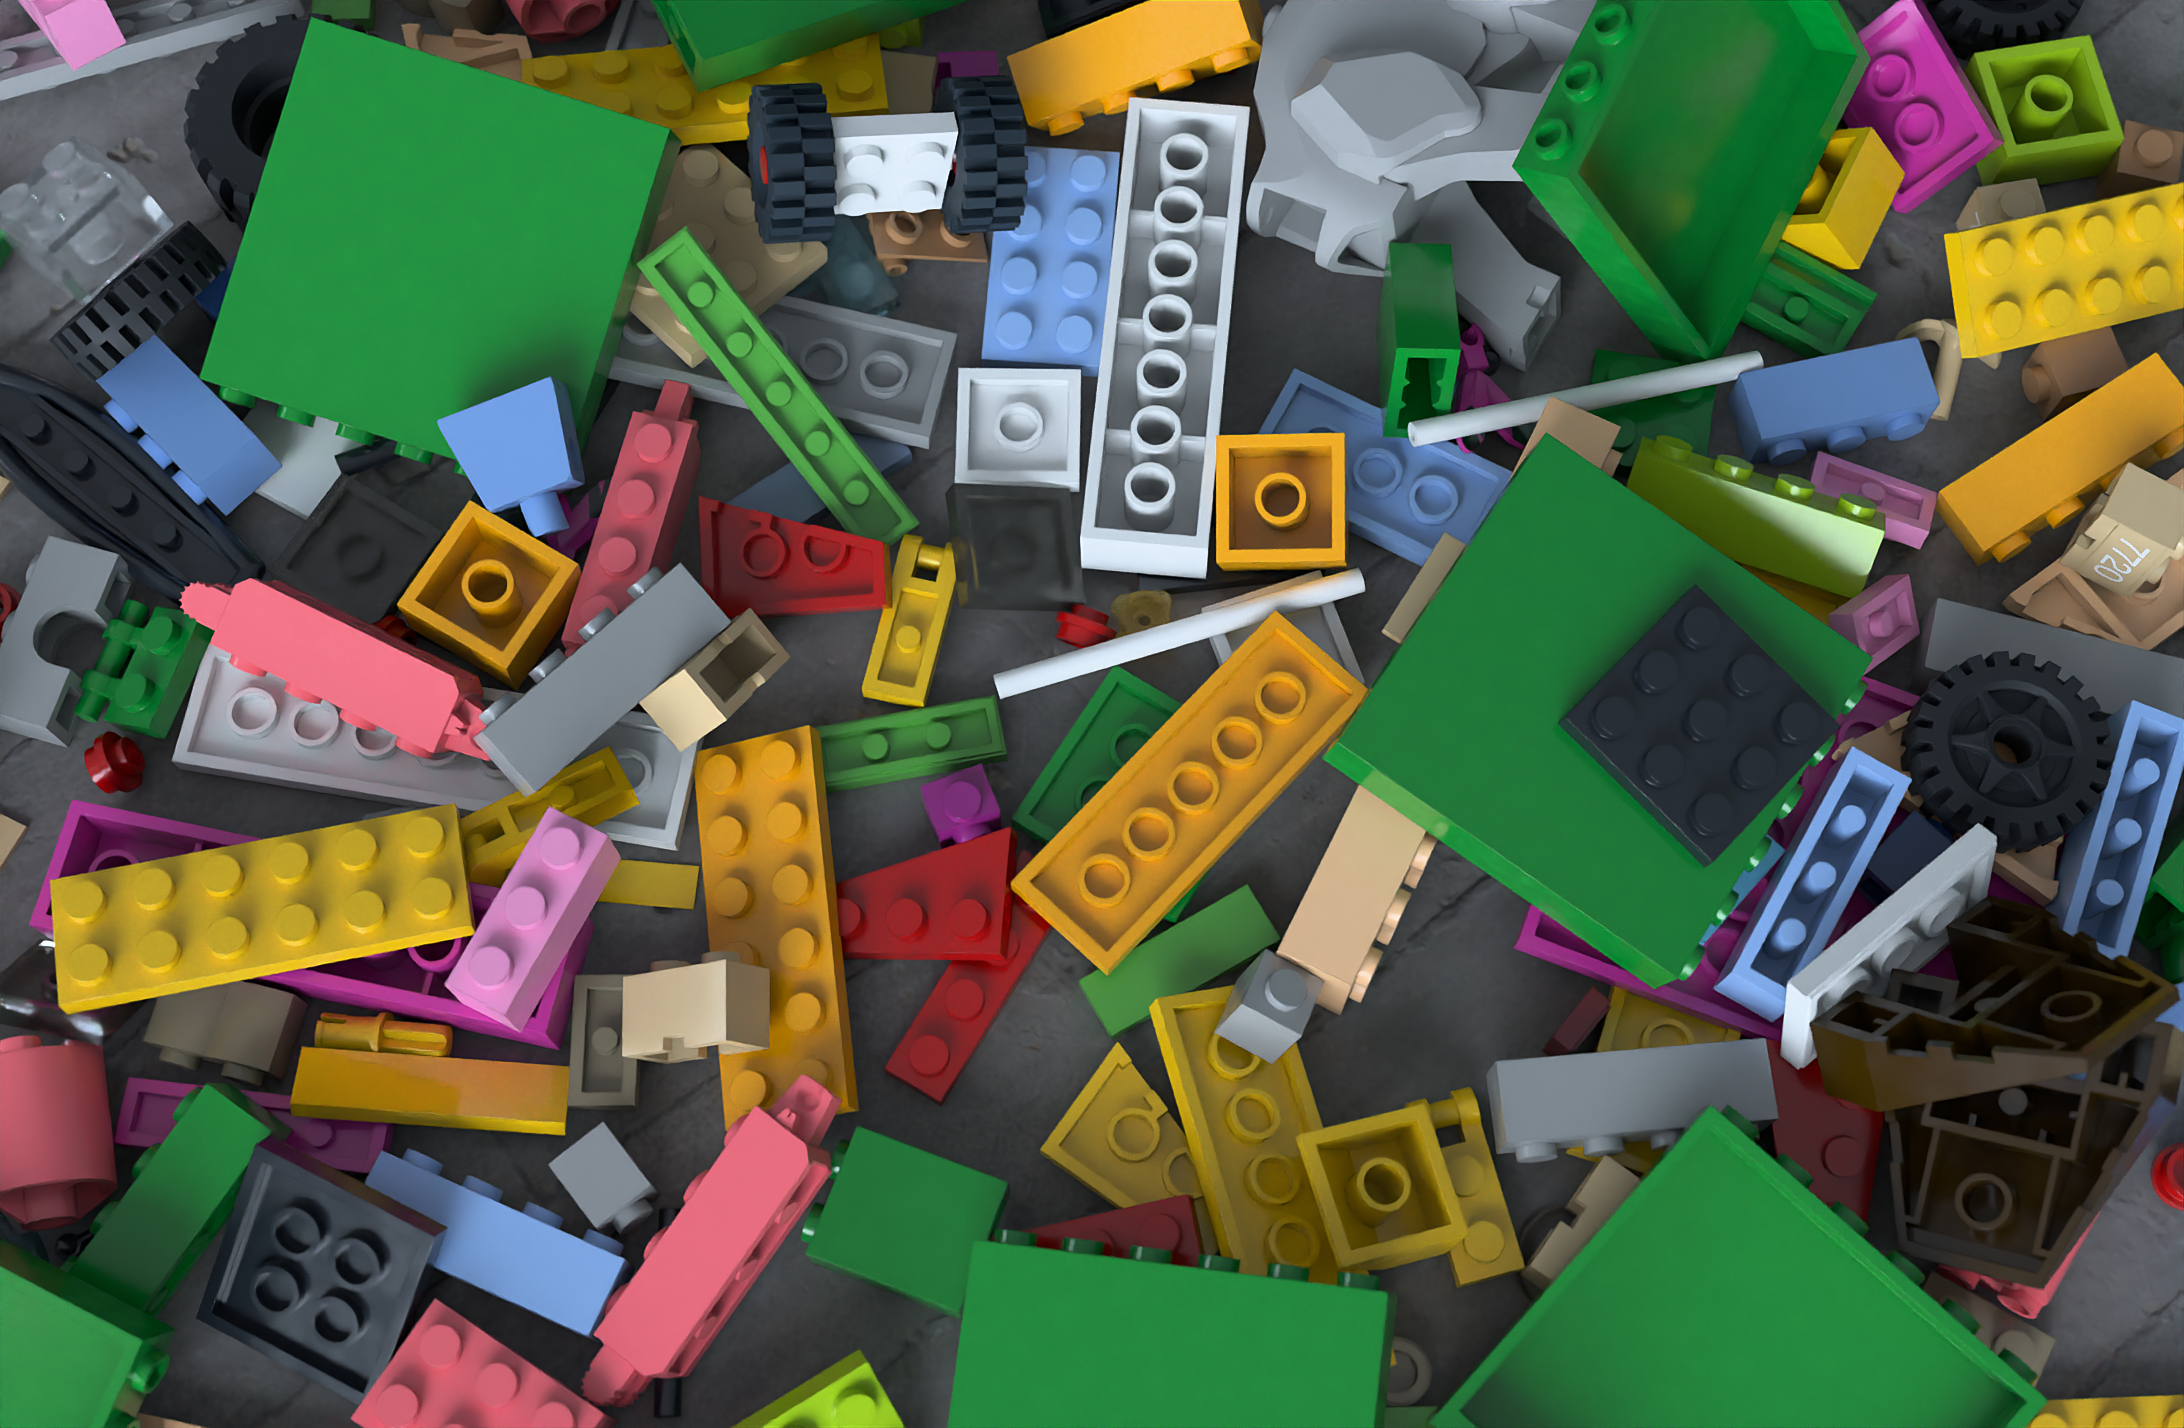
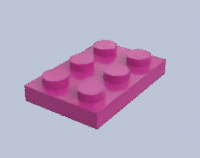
(1919, 103)

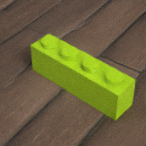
(1761, 519)

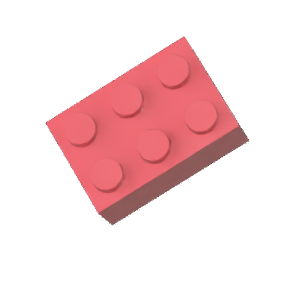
(467, 1378)

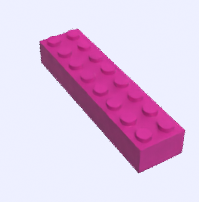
(397, 981)

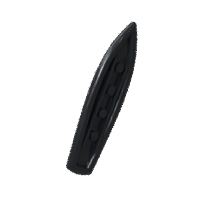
(110, 490)

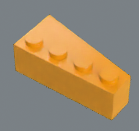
(1133, 54)
(2065, 462)

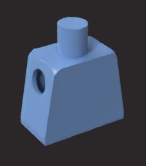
(520, 453)

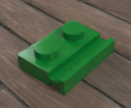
(1806, 304)

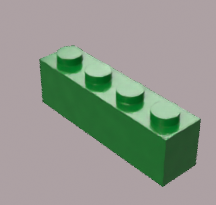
(178, 1199)

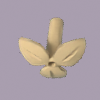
(1948, 360)

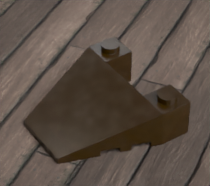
(2033, 1014)
(2022, 1169)

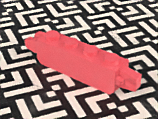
(640, 508)
(344, 662)
(714, 1246)

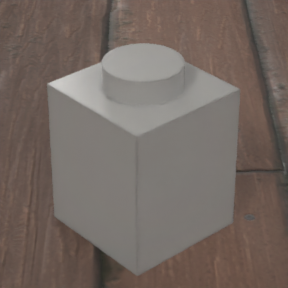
(1269, 1006)
(606, 1182)

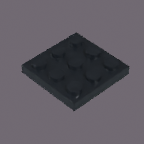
(1699, 725)
(319, 1270)

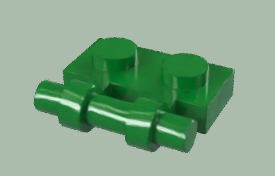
(157, 675)

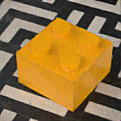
(1282, 502)
(492, 595)

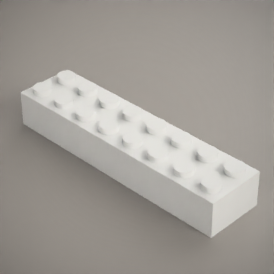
(1165, 339)

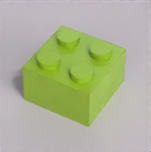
(2048, 109)

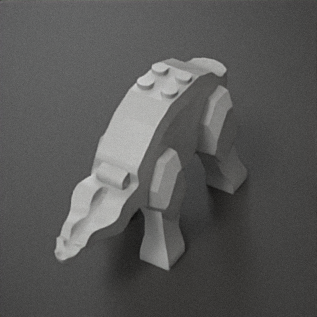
(1384, 118)

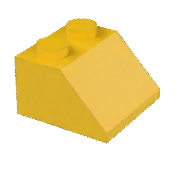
(1845, 199)
(1383, 1190)

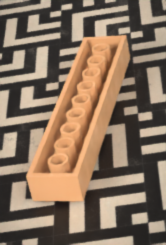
(1377, 848)

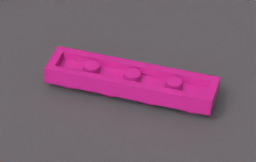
(342, 1144)

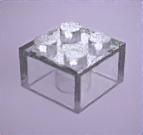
(80, 219)

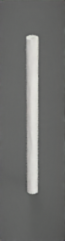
(1585, 397)
(1178, 633)

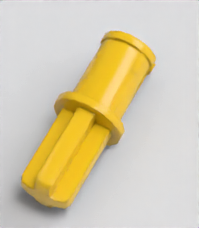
(382, 1035)

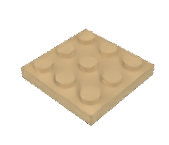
(718, 209)

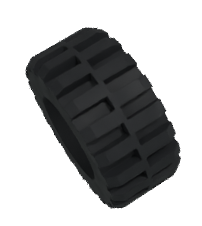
(241, 108)

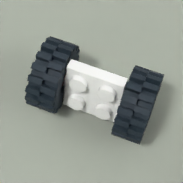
(954, 160)

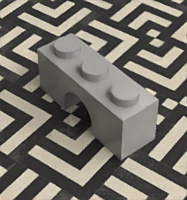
(65, 592)

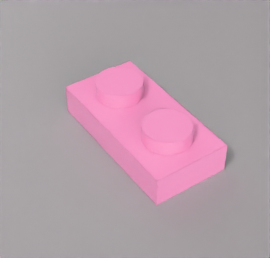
(1905, 505)
(1879, 618)

